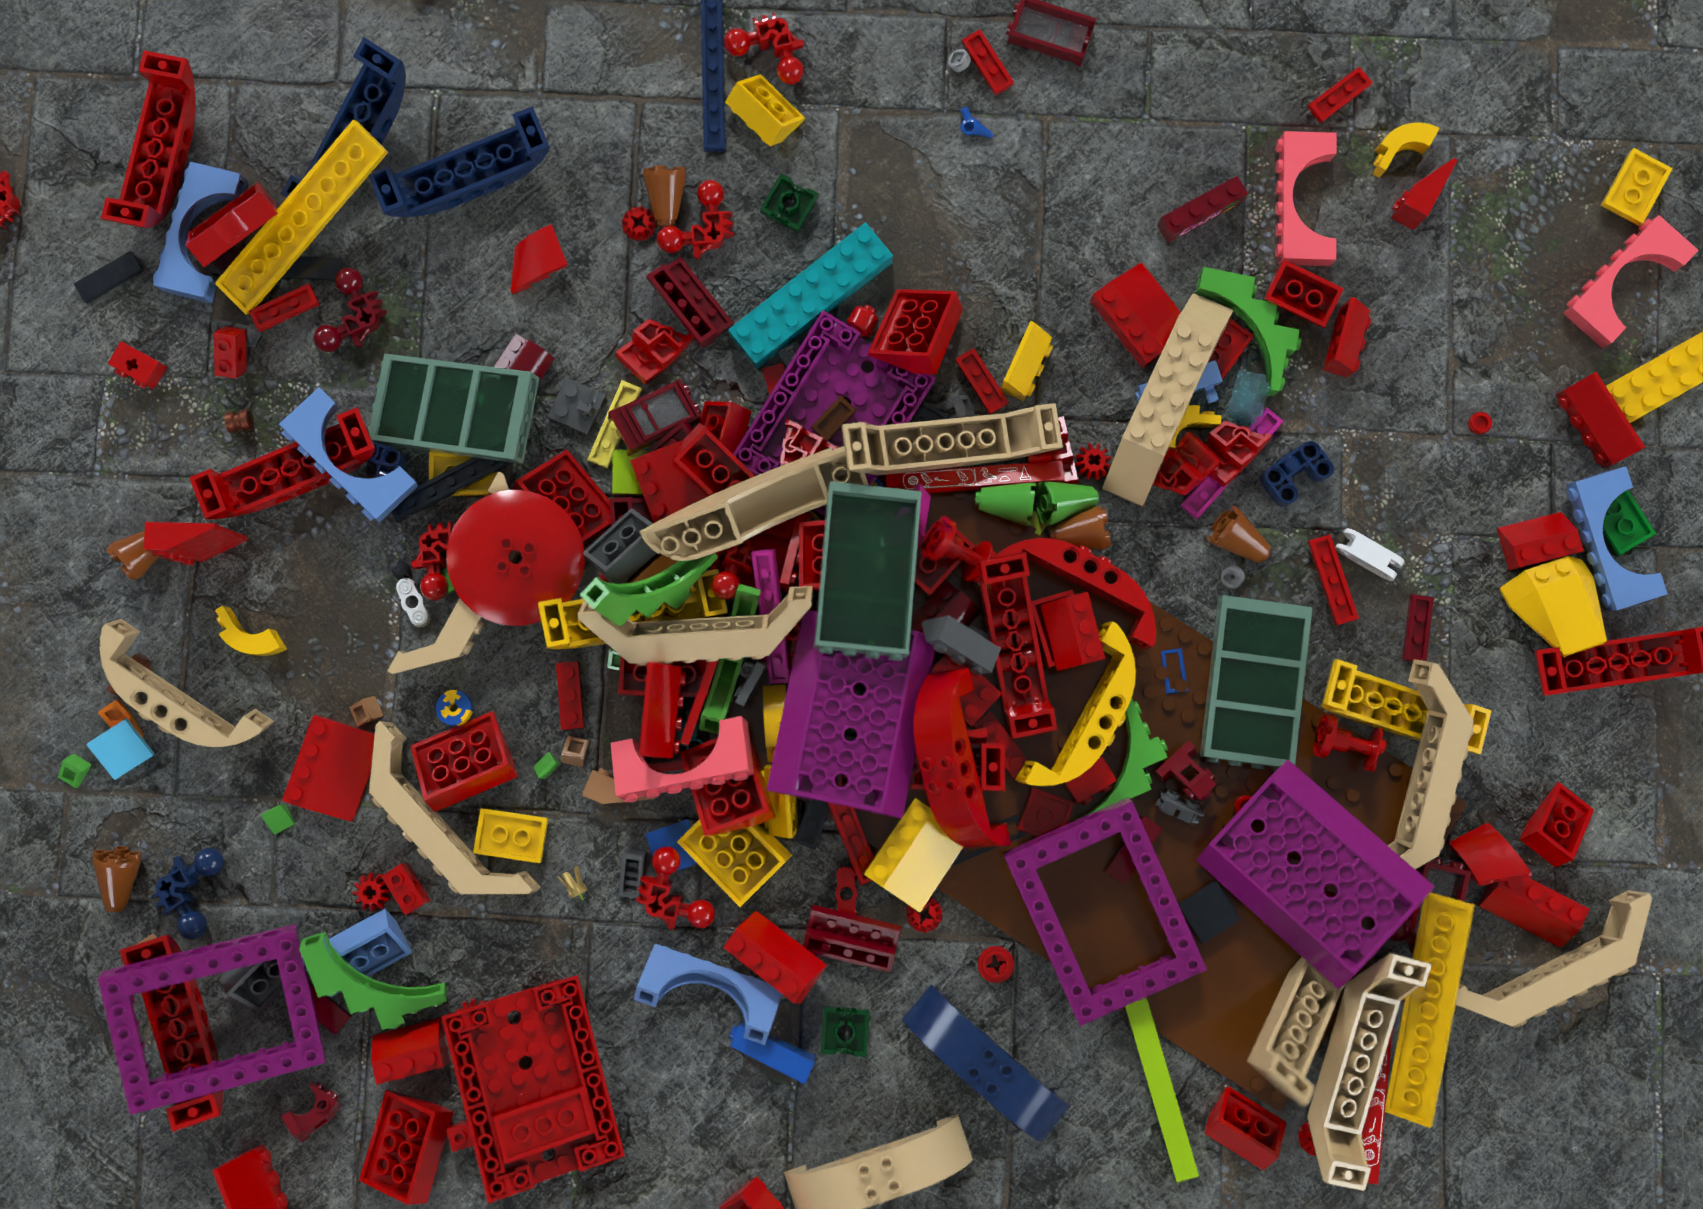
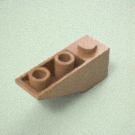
(602, 788)

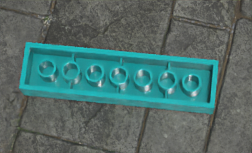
(815, 289)

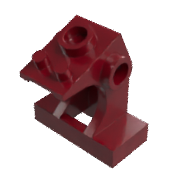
(1198, 788)
(303, 1125)

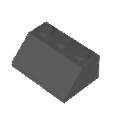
(621, 548)
(961, 644)
(254, 984)

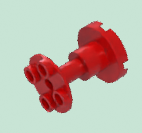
(943, 541)
(1340, 740)

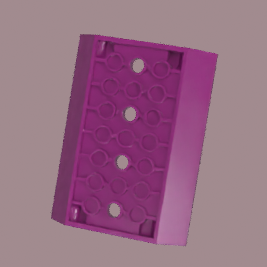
(818, 374)
(823, 706)
(1332, 850)

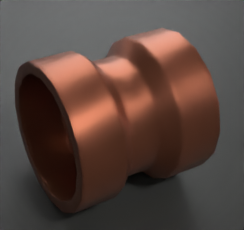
(239, 421)

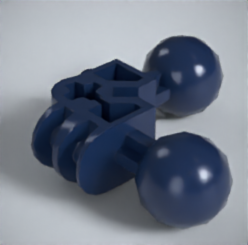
(191, 923)

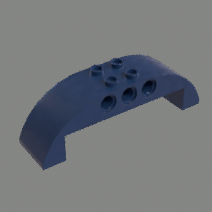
(370, 101)
(463, 172)
(984, 1064)

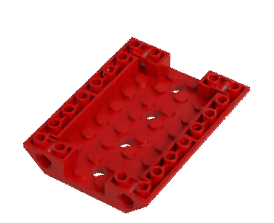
(564, 1056)

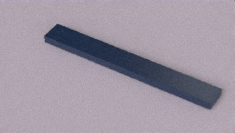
(713, 76)

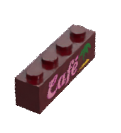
(1202, 209)

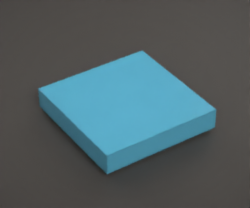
(120, 749)

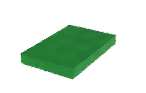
(1625, 524)

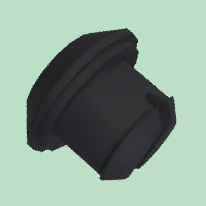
(401, 570)

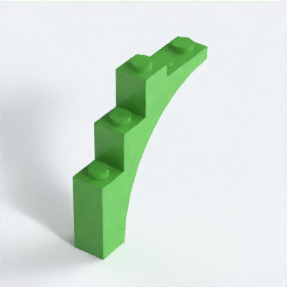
(1237, 293)
(670, 586)
(727, 673)
(1139, 754)
(391, 1002)

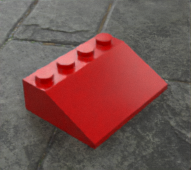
(1137, 313)
(917, 329)
(665, 483)
(572, 489)
(189, 541)
(662, 710)
(463, 762)
(331, 769)
(730, 804)
(406, 1147)
(250, 1181)

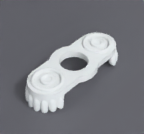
(417, 615)

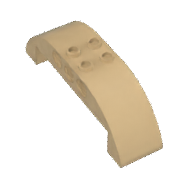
(163, 702)
(883, 1170)

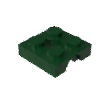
(796, 215)
(834, 1018)

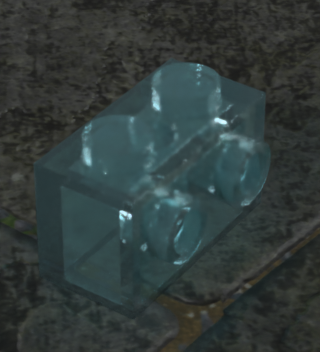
(1248, 396)

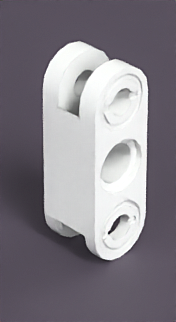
(1370, 555)

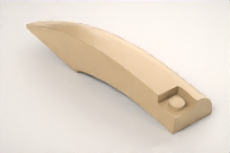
(750, 507)

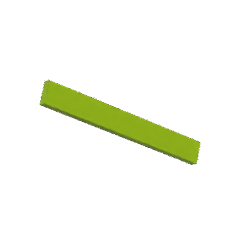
(1161, 1090)

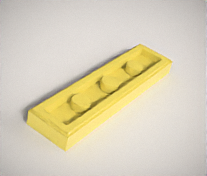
(607, 437)

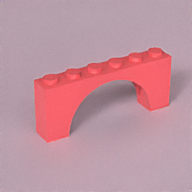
(1295, 240)
(1594, 307)
(727, 761)

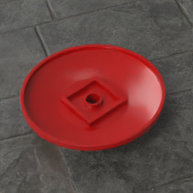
(509, 523)

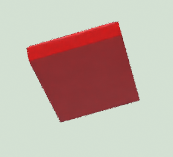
(1230, 347)

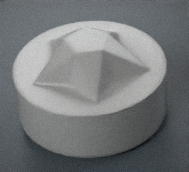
(959, 60)
(1232, 577)

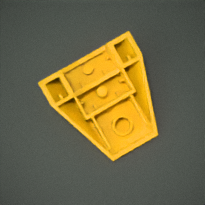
(1559, 604)

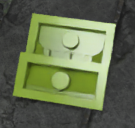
(624, 478)

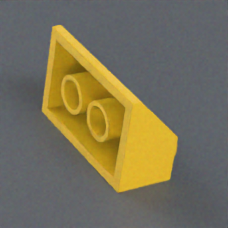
(764, 109)
(1027, 362)
(785, 809)

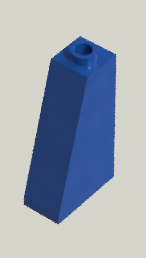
(775, 1053)

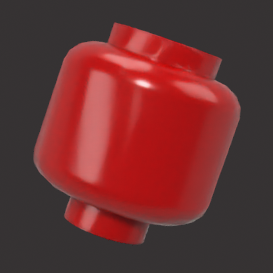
(863, 320)

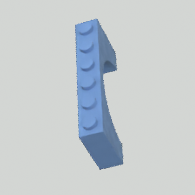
(201, 189)
(308, 428)
(1590, 503)
(672, 968)

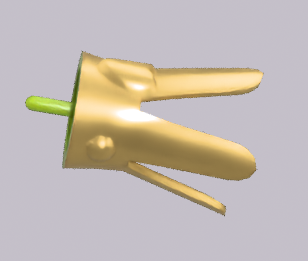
(573, 888)

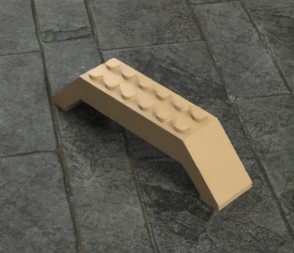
(1166, 399)
(951, 441)
(459, 629)
(701, 637)
(1435, 767)
(427, 828)
(1571, 972)
(1295, 1030)
(1354, 1066)

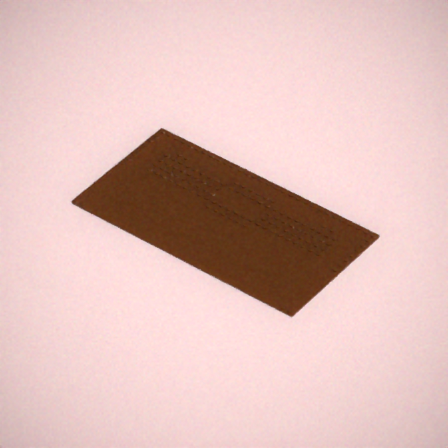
(1113, 923)

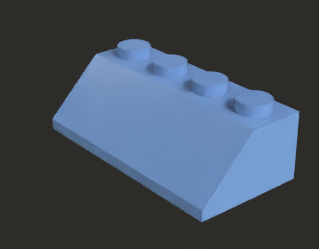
(371, 944)

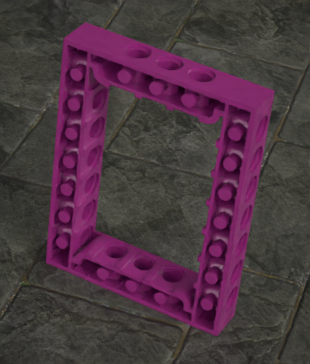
(121, 983)
(1135, 985)

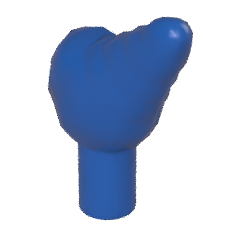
(972, 126)

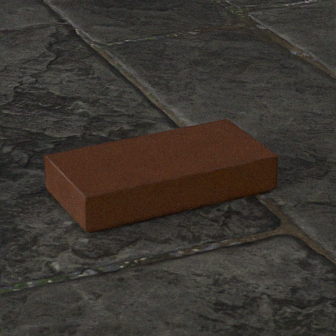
(833, 418)

